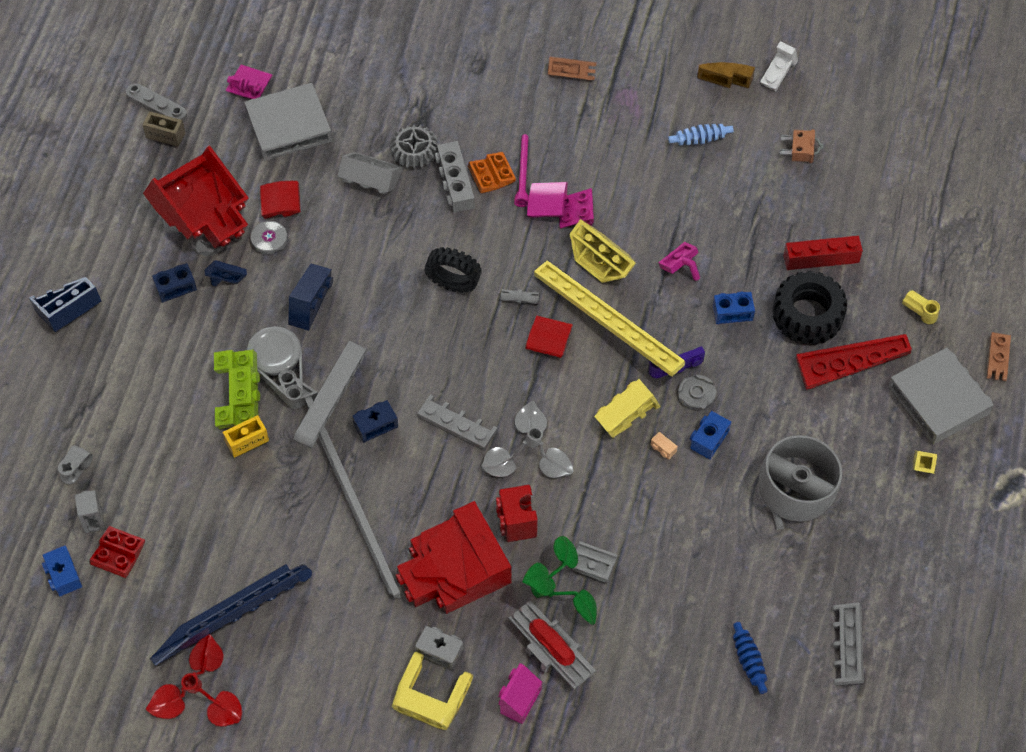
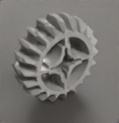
(403, 144)

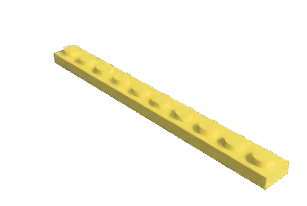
(610, 318)

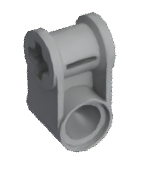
(74, 464)

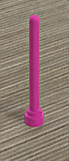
(522, 197)

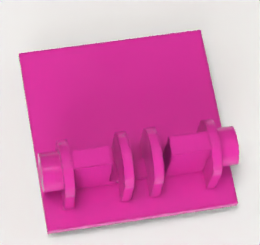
(248, 82)
(578, 207)

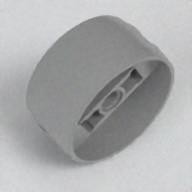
(811, 486)

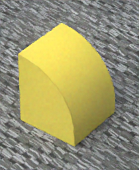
(924, 461)

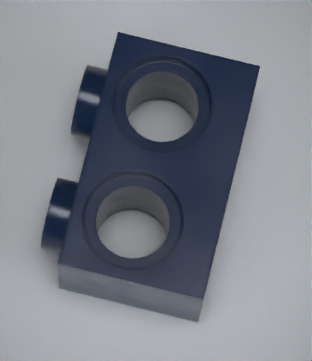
(175, 285)

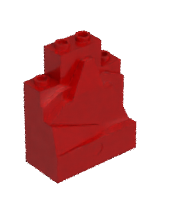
(201, 200)
(455, 562)

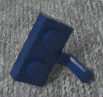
(226, 272)

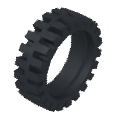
(456, 260)

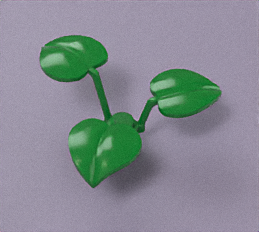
(543, 585)

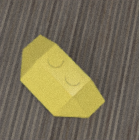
(599, 253)

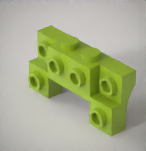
(242, 387)

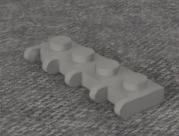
(456, 423)
(850, 644)

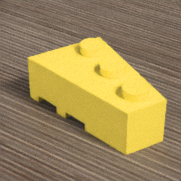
(626, 407)

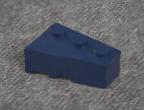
(308, 296)
(66, 304)

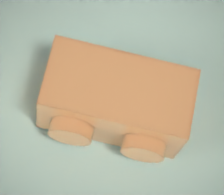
(663, 445)

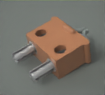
(802, 145)

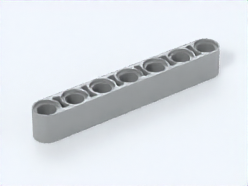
(330, 394)

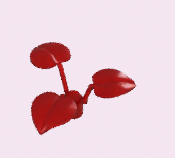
(168, 701)

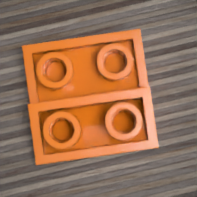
(491, 172)

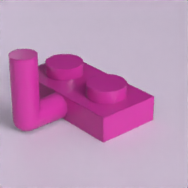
(681, 256)

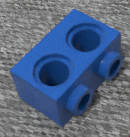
(734, 311)

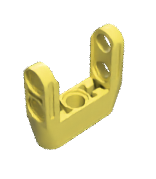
(425, 707)

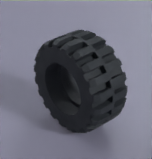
(811, 287)

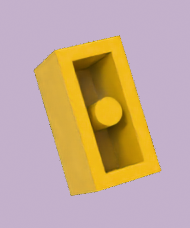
(246, 436)

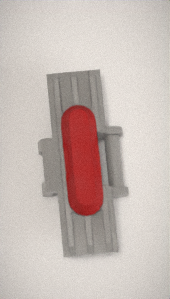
(552, 645)

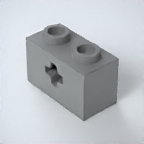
(90, 511)
(445, 655)

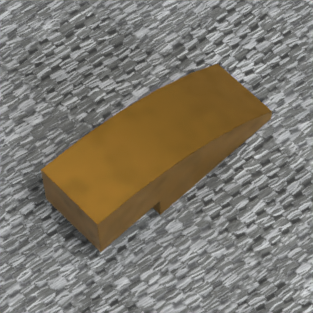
(726, 74)

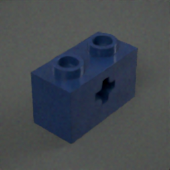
(375, 421)

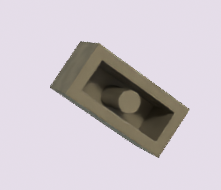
(163, 128)

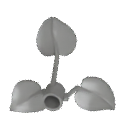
(533, 422)

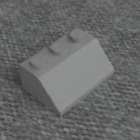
(369, 172)

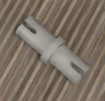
(520, 296)

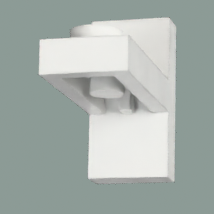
(780, 65)

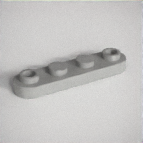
(155, 102)

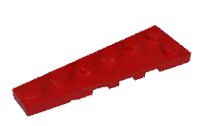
(838, 362)

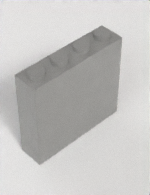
(288, 121)
(940, 395)

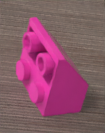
(519, 694)

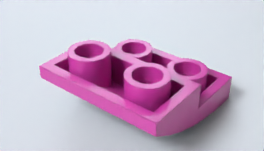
(547, 199)

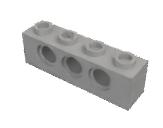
(454, 176)

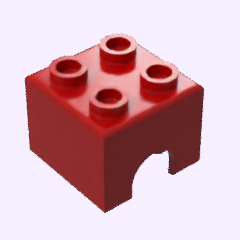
(516, 513)

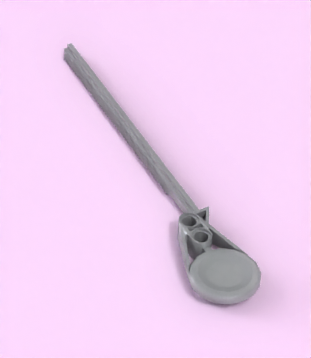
(278, 354)

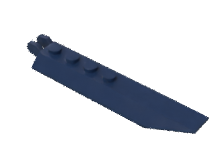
(231, 609)

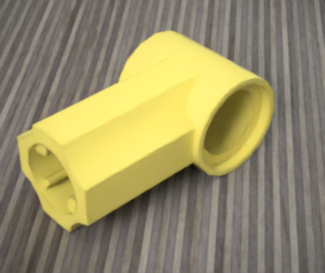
(922, 307)

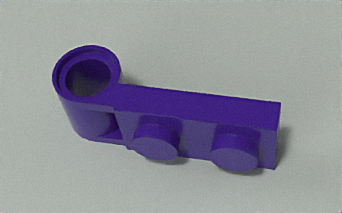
(692, 358)

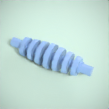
(700, 133)

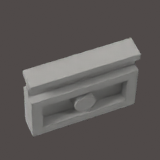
(595, 562)

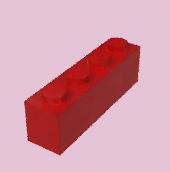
(822, 252)

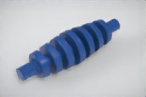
(750, 657)

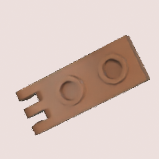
(571, 68)
(998, 356)

